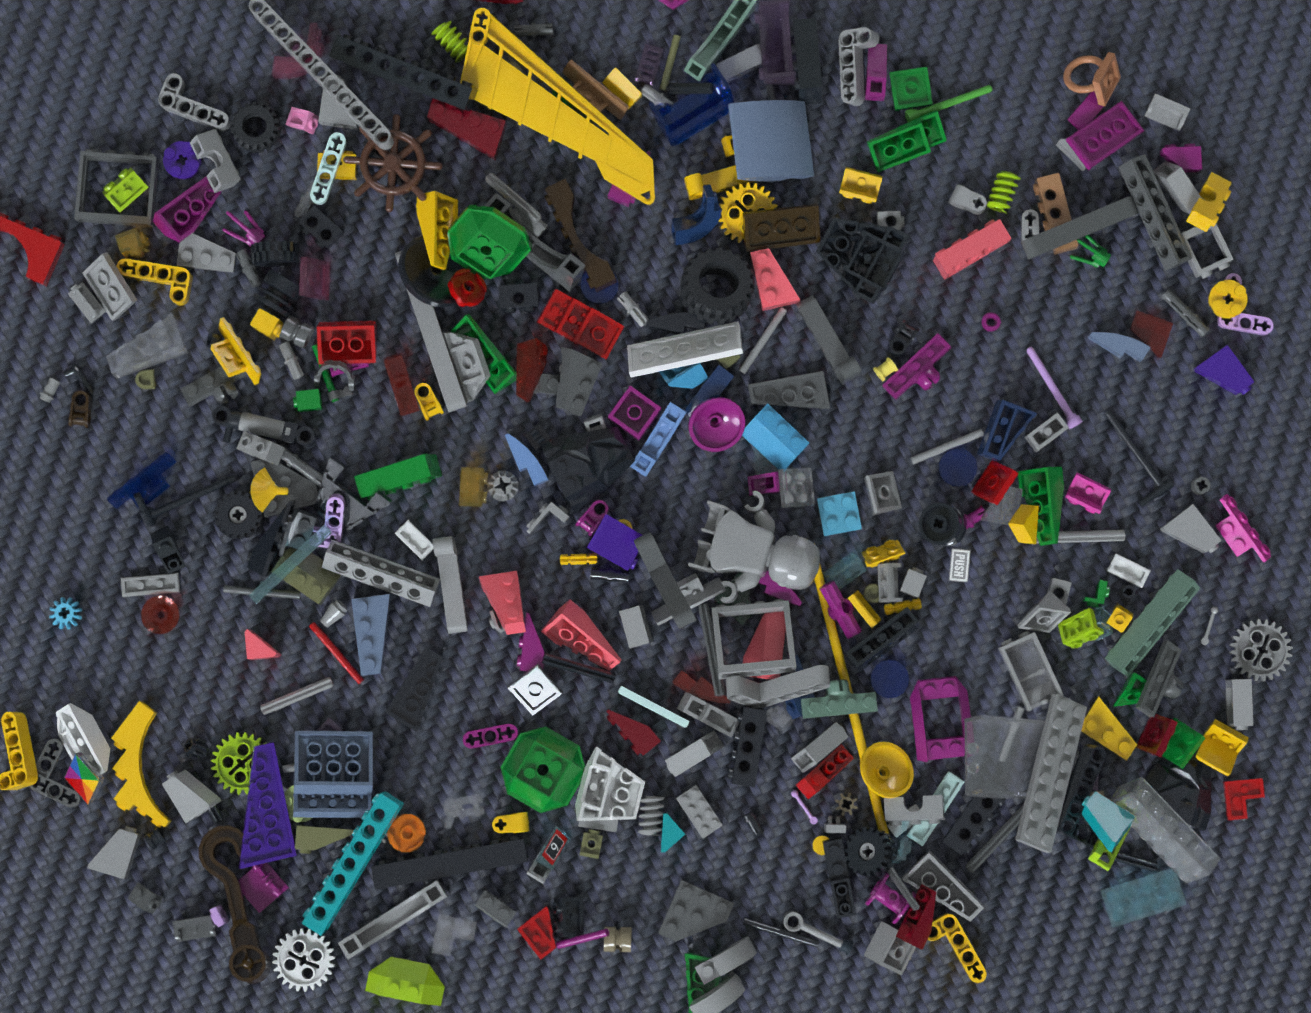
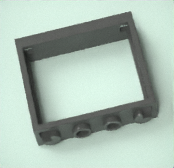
(115, 219)

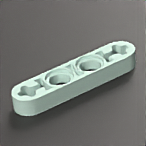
(331, 169)

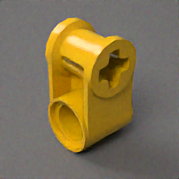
(428, 402)
(515, 823)

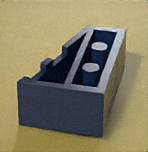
(1003, 429)

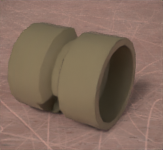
(618, 939)

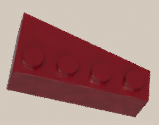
(472, 127)

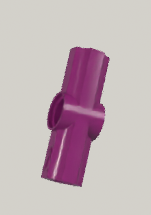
(840, 609)

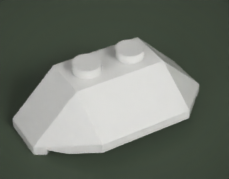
(81, 733)

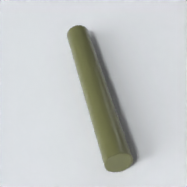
(670, 62)

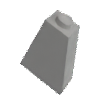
(332, 114)
(1177, 185)
(1192, 530)
(820, 747)
(694, 753)
(189, 795)
(117, 854)

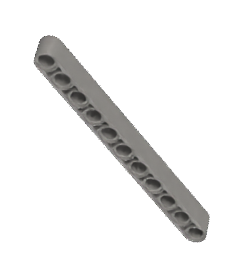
(327, 79)

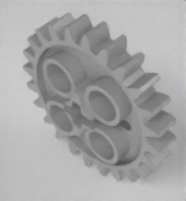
(1276, 658)

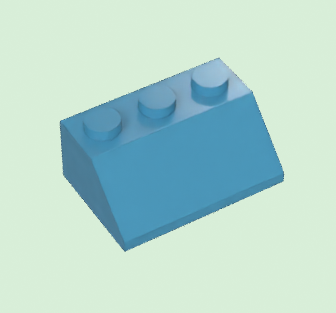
(774, 438)

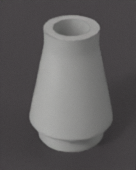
(334, 613)

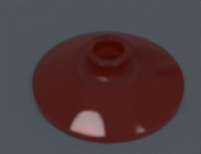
(150, 613)

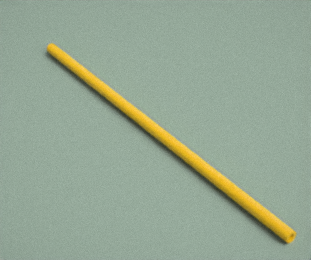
(843, 674)

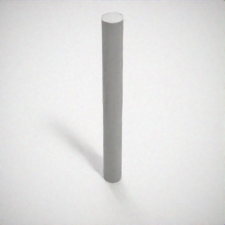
(762, 341)
(947, 446)

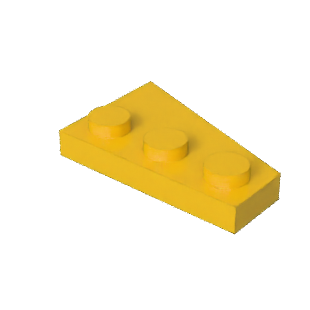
(1107, 730)

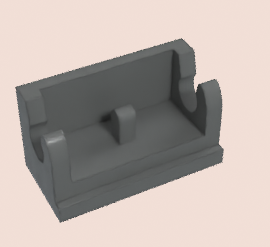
(194, 928)

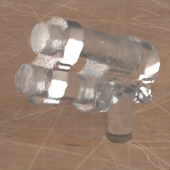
(454, 808)

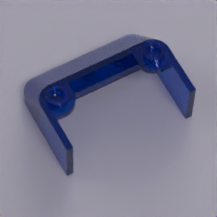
(694, 111)

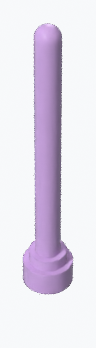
(1072, 419)

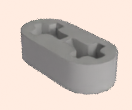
(1025, 224)

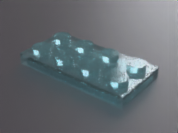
(1143, 897)

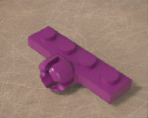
(918, 368)

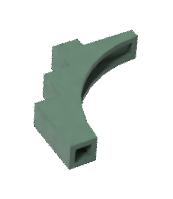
(719, 38)

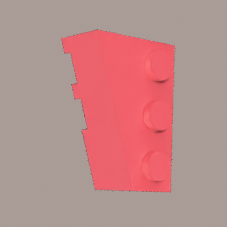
(771, 281)
(505, 598)

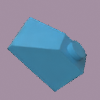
(685, 376)

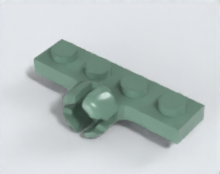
(838, 702)

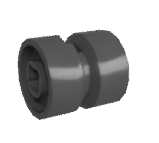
(296, 331)

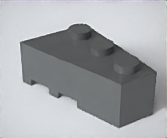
(576, 381)

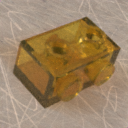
(132, 243)

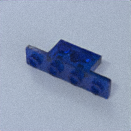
(148, 482)

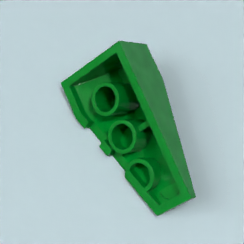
(1044, 489)

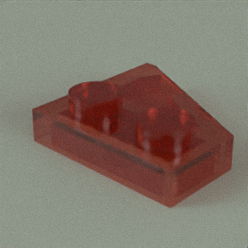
(1151, 331)

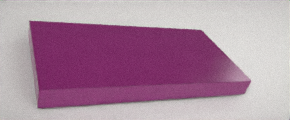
(1104, 135)

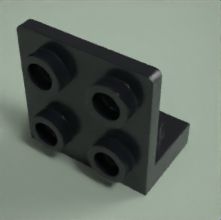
(296, 530)

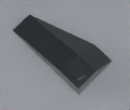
(265, 553)

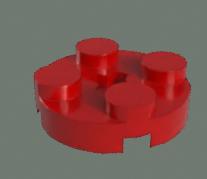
(461, 294)

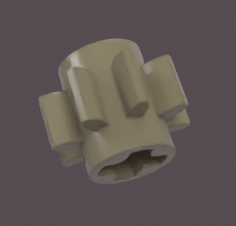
(840, 802)

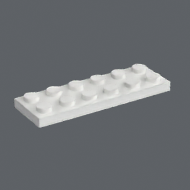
(684, 349)

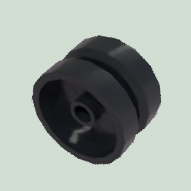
(943, 515)

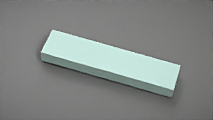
(652, 706)
(948, 788)

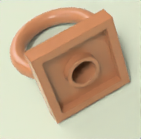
(1104, 80)

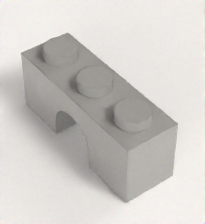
(211, 146)
(931, 811)

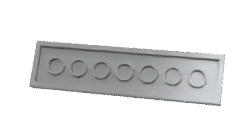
(1051, 773)

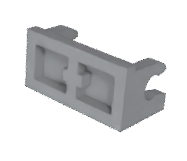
(1167, 112)
(888, 582)
(636, 626)

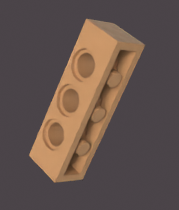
(1053, 184)

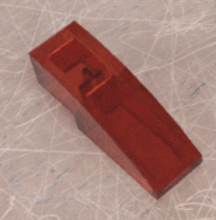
(401, 384)
(700, 689)

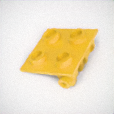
(890, 550)

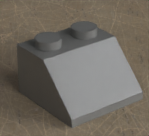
(889, 950)

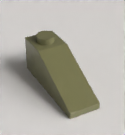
(315, 837)

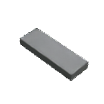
(150, 585)

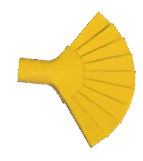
(264, 490)

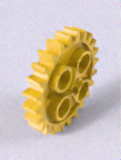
(759, 200)

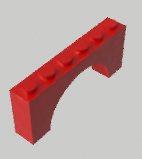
(41, 250)

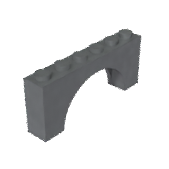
(562, 268)

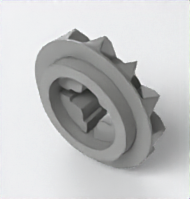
(507, 477)

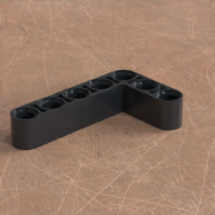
(1085, 782)

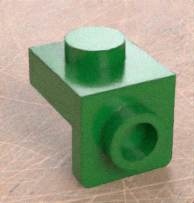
(1102, 591)

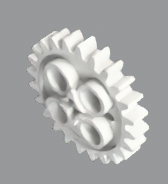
(296, 975)

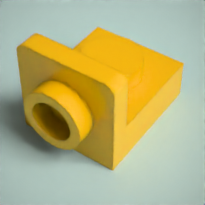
(1120, 618)

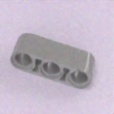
(741, 63)

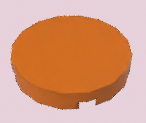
(406, 833)

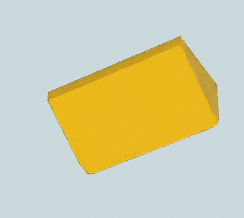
(622, 87)

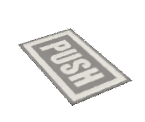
(959, 565)

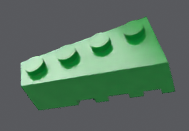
(398, 475)
(694, 983)

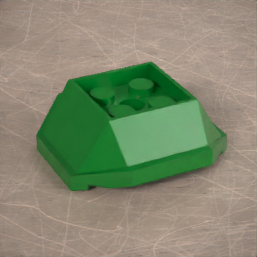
(487, 242)
(548, 790)

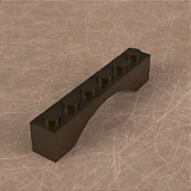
(598, 270)

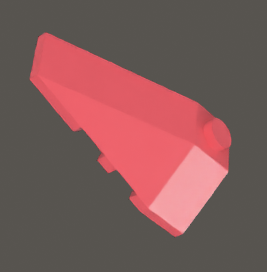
(577, 631)
(767, 642)

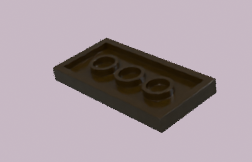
(781, 227)

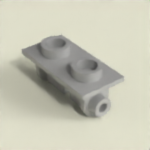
(86, 302)

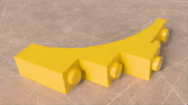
(129, 766)

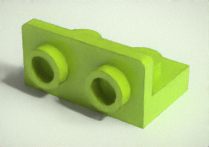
(124, 189)
(1079, 629)

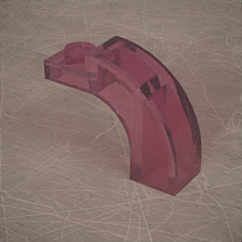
(288, 67)

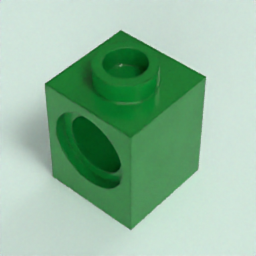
(308, 400)

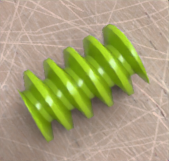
(451, 41)
(1002, 191)

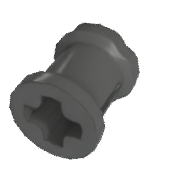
(1205, 482)

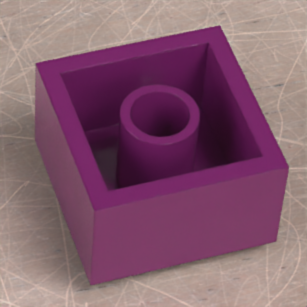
(634, 413)

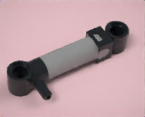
(262, 426)

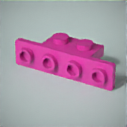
(1238, 532)

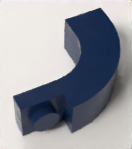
(700, 223)

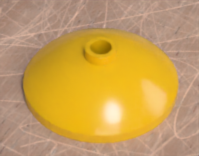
(893, 765)

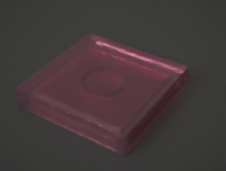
(314, 278)

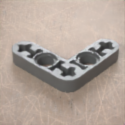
(45, 776)

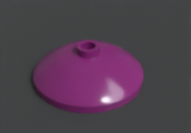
(718, 434)

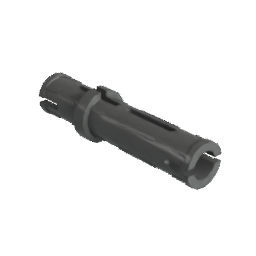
(1191, 318)
(294, 461)

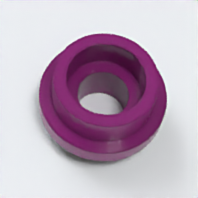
(995, 317)

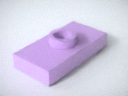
(219, 915)

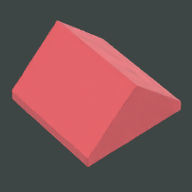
(258, 648)

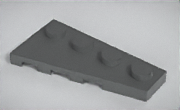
(795, 391)

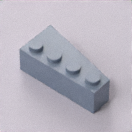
(371, 626)

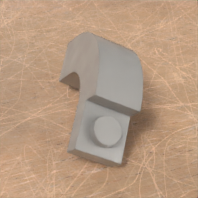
(726, 960)
(719, 997)

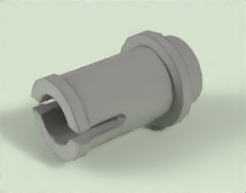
(49, 390)

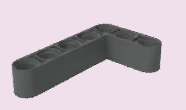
(844, 367)
(664, 580)

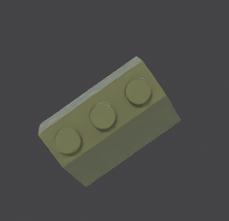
(310, 576)

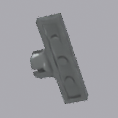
(213, 383)
(1161, 680)

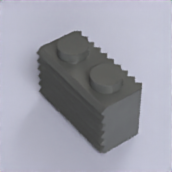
(495, 908)

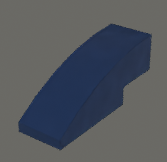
(712, 388)

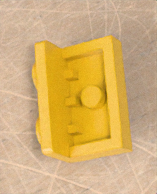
(860, 185)

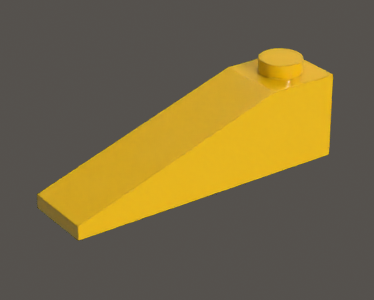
(435, 218)

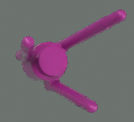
(254, 235)

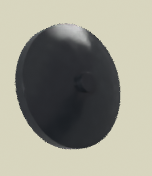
(422, 279)

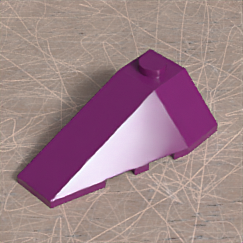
(186, 211)

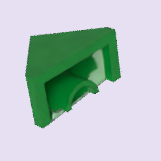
(1131, 690)

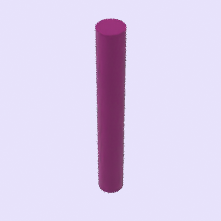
(582, 938)

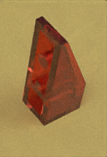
(530, 365)

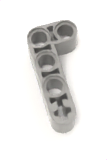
(853, 91)
(195, 107)

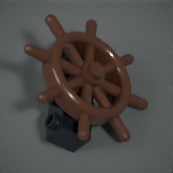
(395, 165)

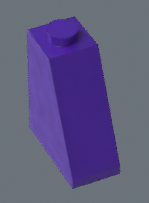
(1226, 371)

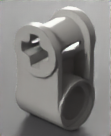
(965, 199)

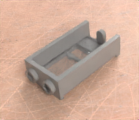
(1030, 670)

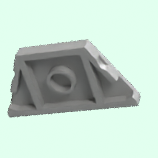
(468, 363)

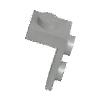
(560, 512)

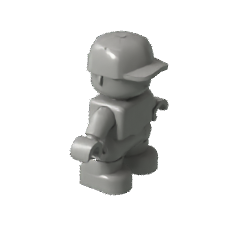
(752, 549)

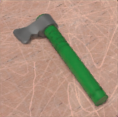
(334, 395)

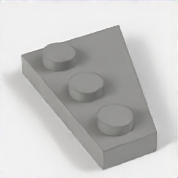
(202, 254)

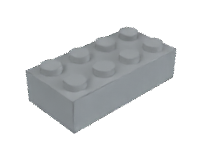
(699, 811)

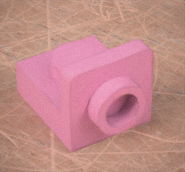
(302, 120)

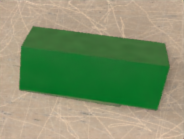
(906, 141)
(500, 370)

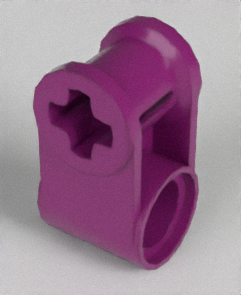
(592, 518)

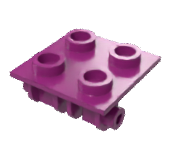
(262, 886)

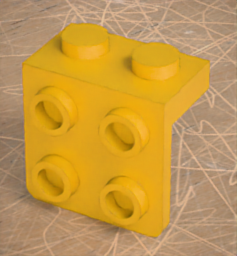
(1221, 747)

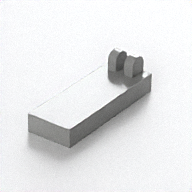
(834, 828)

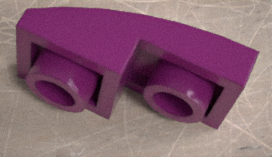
(1085, 111)

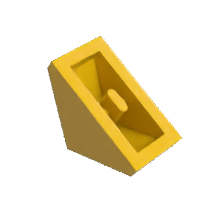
(1025, 523)

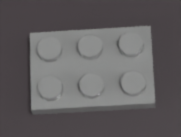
(109, 286)

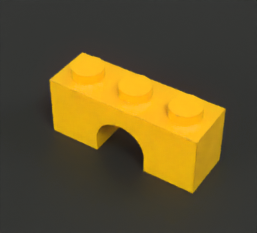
(1205, 211)

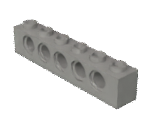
(380, 573)

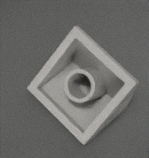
(882, 492)
(1045, 614)

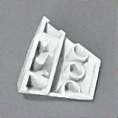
(607, 790)

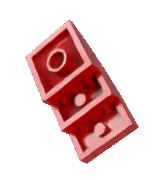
(580, 324)

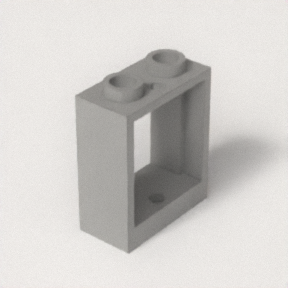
(1207, 271)
(1239, 703)

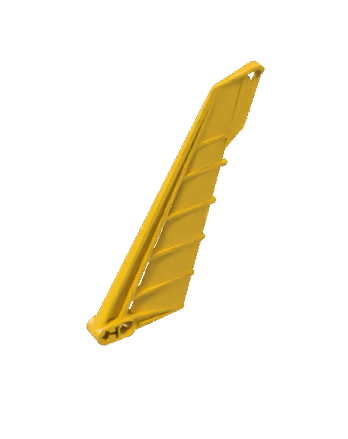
(523, 100)

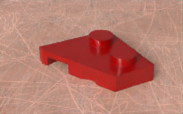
(539, 933)

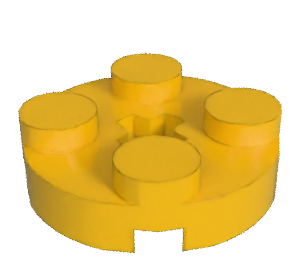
(1218, 305)

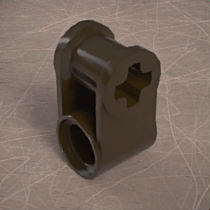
(80, 411)

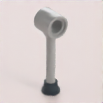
(844, 945)

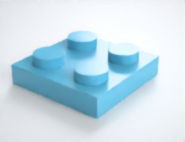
(839, 513)

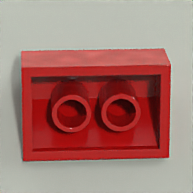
(347, 341)

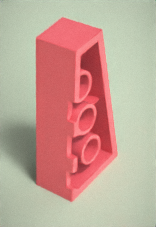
(972, 248)

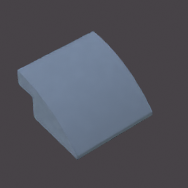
(771, 140)
(332, 774)

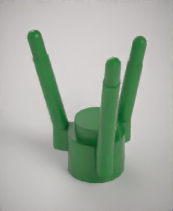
(1099, 255)

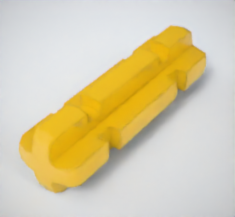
(578, 559)
(899, 606)

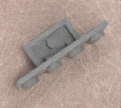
(694, 593)

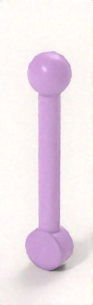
(813, 820)

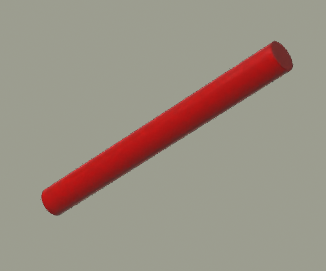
(337, 654)

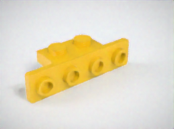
(233, 355)

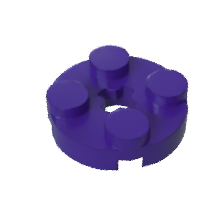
(176, 169)

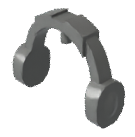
(335, 365)

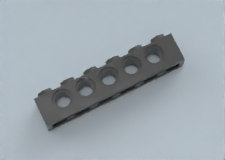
(1155, 212)

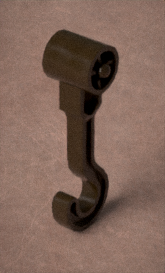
(248, 960)

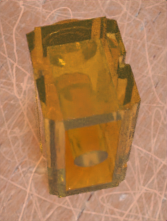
(472, 487)

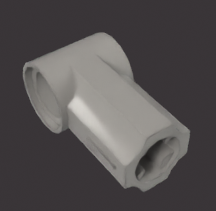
(535, 228)

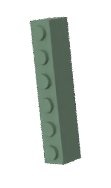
(1152, 623)

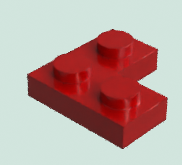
(1236, 794)

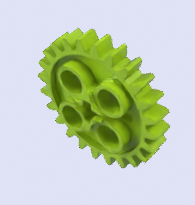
(231, 749)

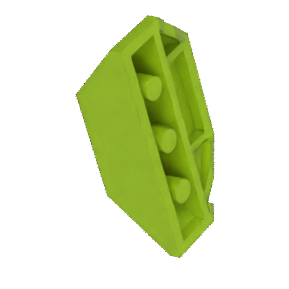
(406, 981)

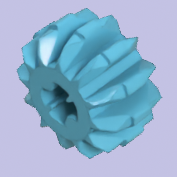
(60, 608)

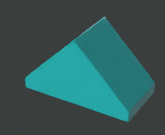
(670, 833)

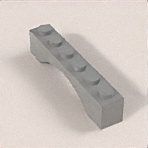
(393, 919)

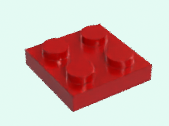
(994, 482)

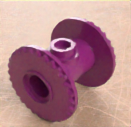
(889, 898)

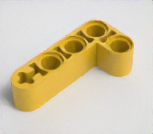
(719, 181)
(154, 276)
(14, 727)
(959, 949)

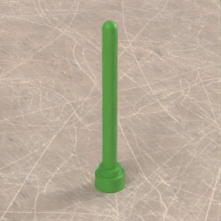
(914, 114)

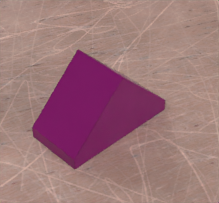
(764, 483)

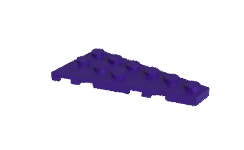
(267, 822)

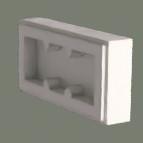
(414, 539)
(1128, 570)

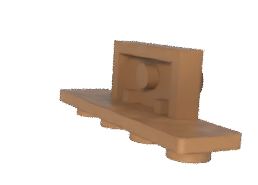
(594, 91)

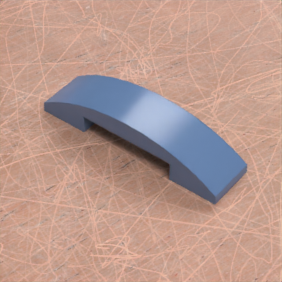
(658, 439)

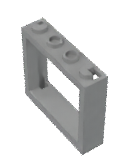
(754, 668)

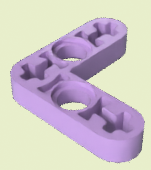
(1235, 321)
(337, 530)

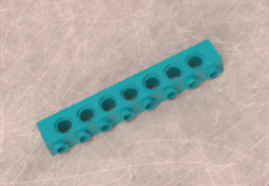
(391, 808)

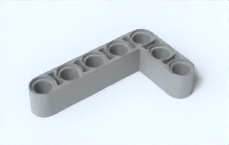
(451, 585)
(778, 689)

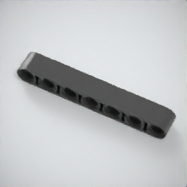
(1079, 227)

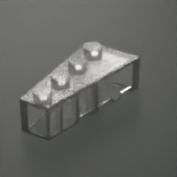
(149, 348)

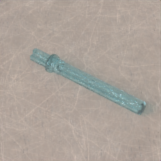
(294, 560)

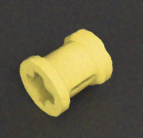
(885, 369)

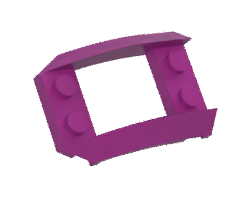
(934, 689)

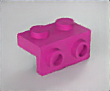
(1087, 493)

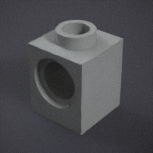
(882, 216)
(913, 582)
(1061, 584)

